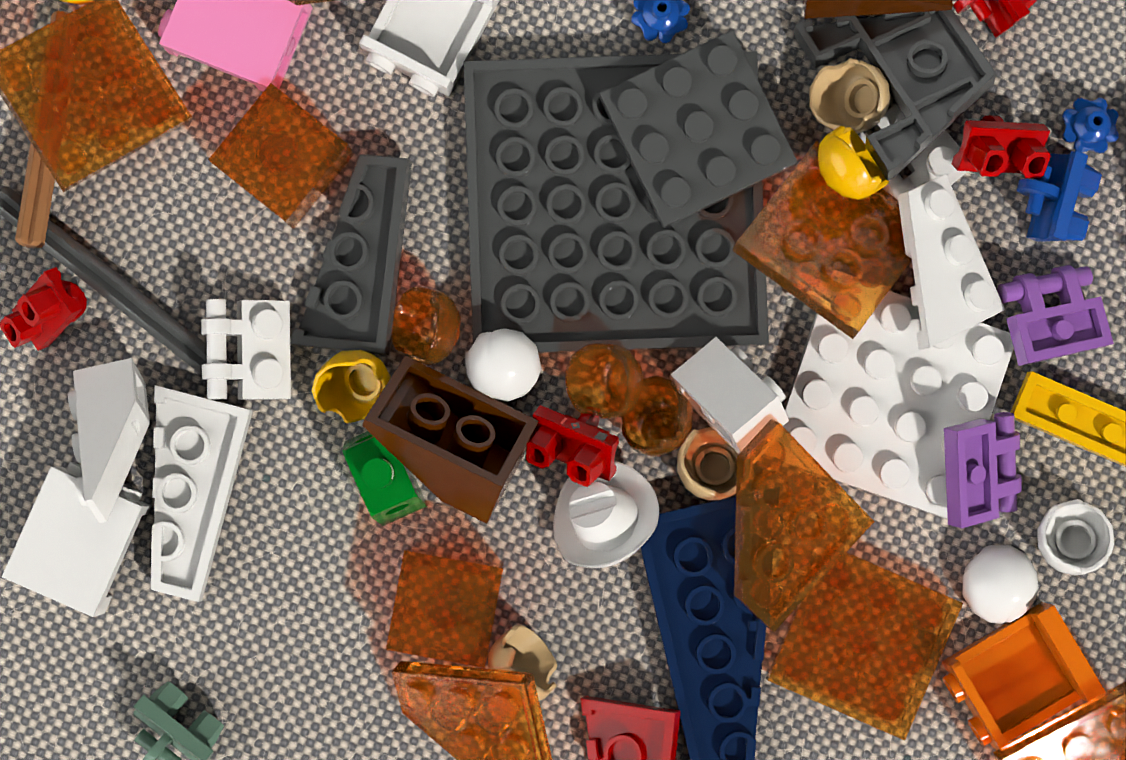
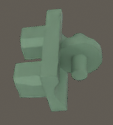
(158, 714)

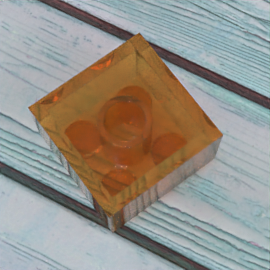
(281, 155)
(445, 607)

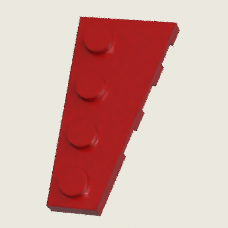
(629, 730)

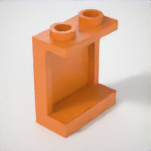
(1020, 675)

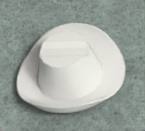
(605, 520)

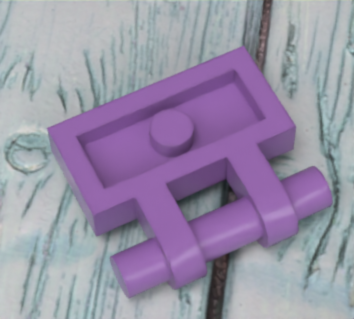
(1057, 330)
(981, 469)

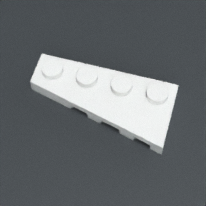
(195, 470)

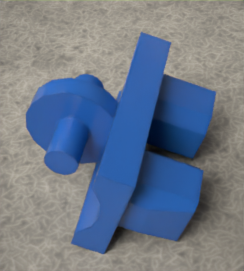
(1055, 196)

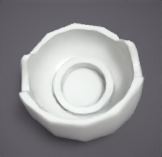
(503, 364)
(1075, 537)
(1000, 584)

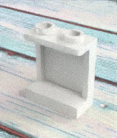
(427, 40)
(66, 548)

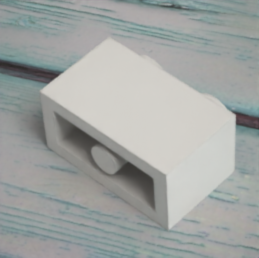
(729, 393)

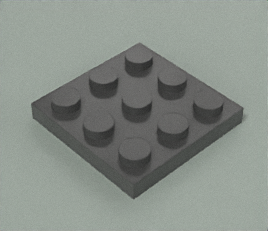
(698, 129)

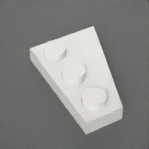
(948, 269)

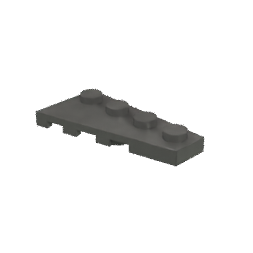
(361, 264)

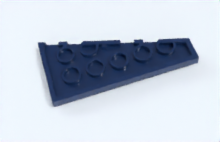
(705, 631)

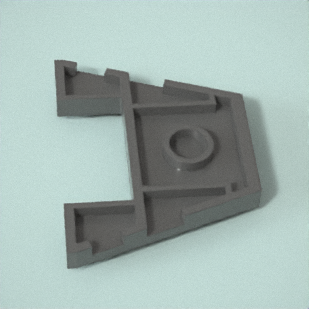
(929, 67)

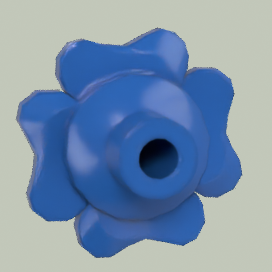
(660, 18)
(1090, 125)

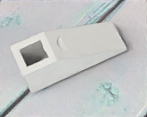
(111, 426)

